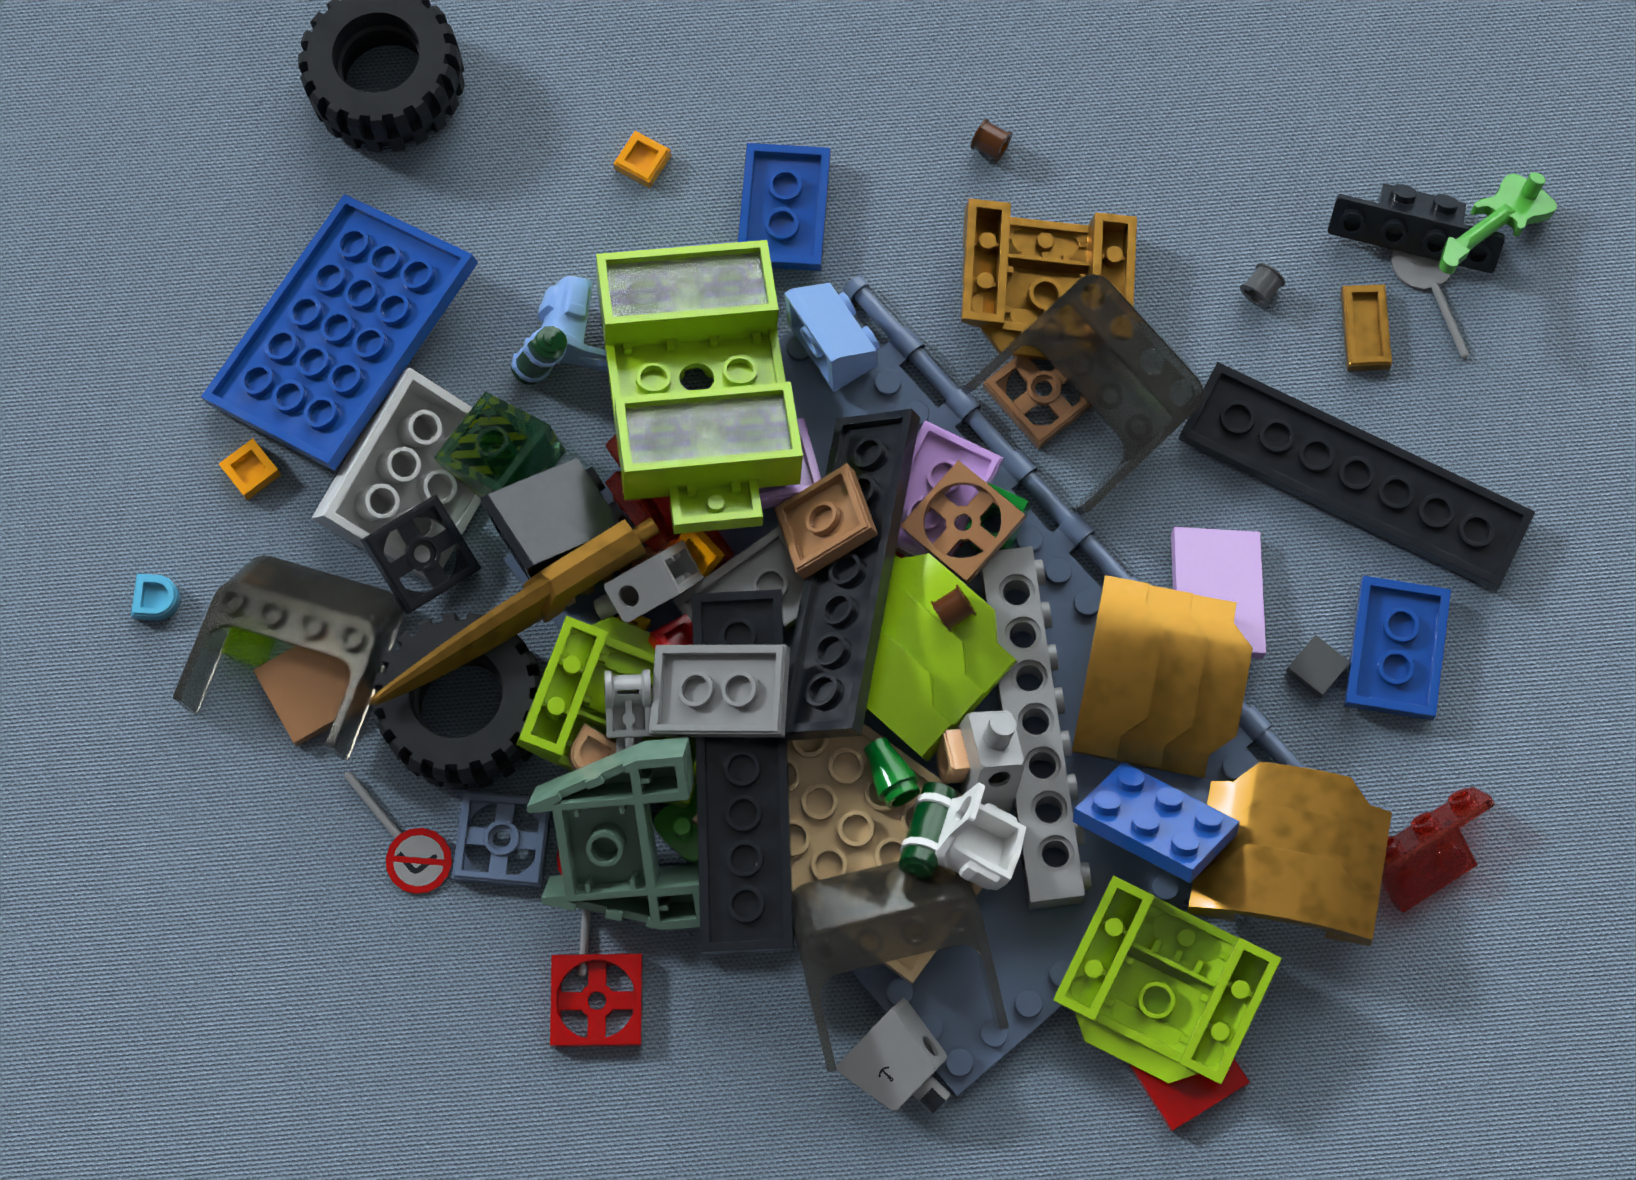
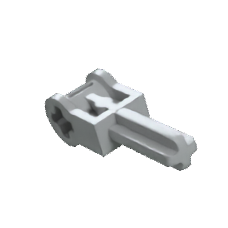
(627, 710)

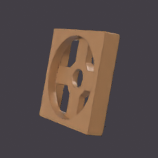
(1016, 410)
(966, 567)

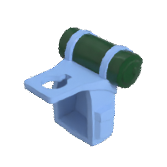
(561, 335)

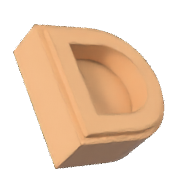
(590, 747)
(952, 757)

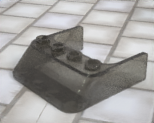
(1114, 366)
(308, 612)
(882, 918)

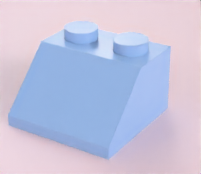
(830, 333)

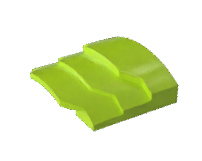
(923, 671)
(575, 687)
(1164, 986)

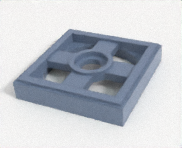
(471, 805)

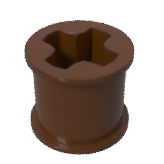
(991, 140)
(953, 608)

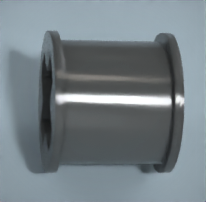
(1262, 285)

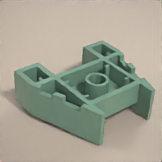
(610, 837)

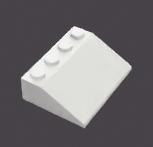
(396, 469)

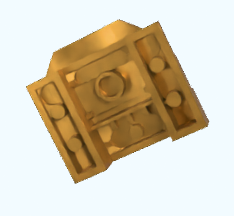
(1025, 264)
(1162, 678)
(1301, 853)

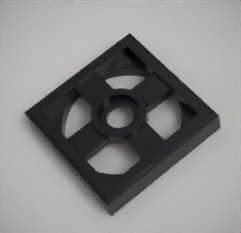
(465, 564)

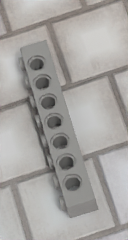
(1044, 884)

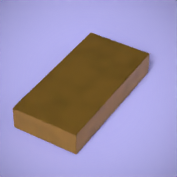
(1366, 327)

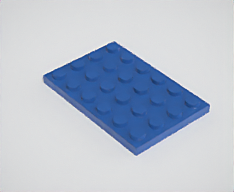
(339, 331)

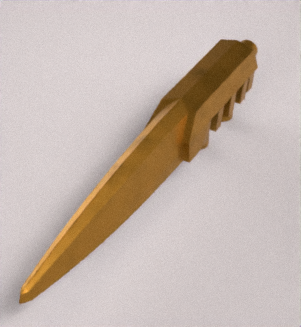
(541, 598)

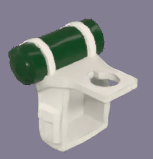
(961, 836)

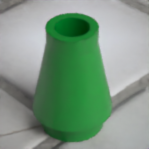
(891, 775)

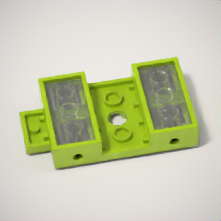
(710, 445)

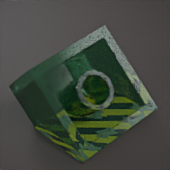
(498, 446)

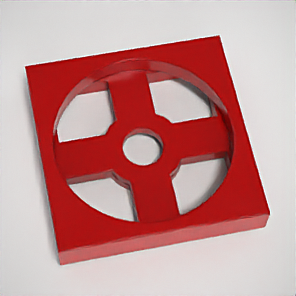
(561, 1001)

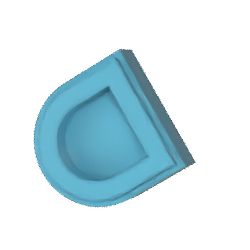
(154, 598)

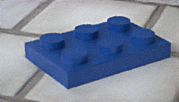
(786, 202)
(1397, 648)
(1156, 822)

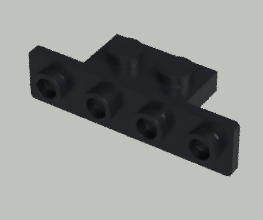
(1411, 224)

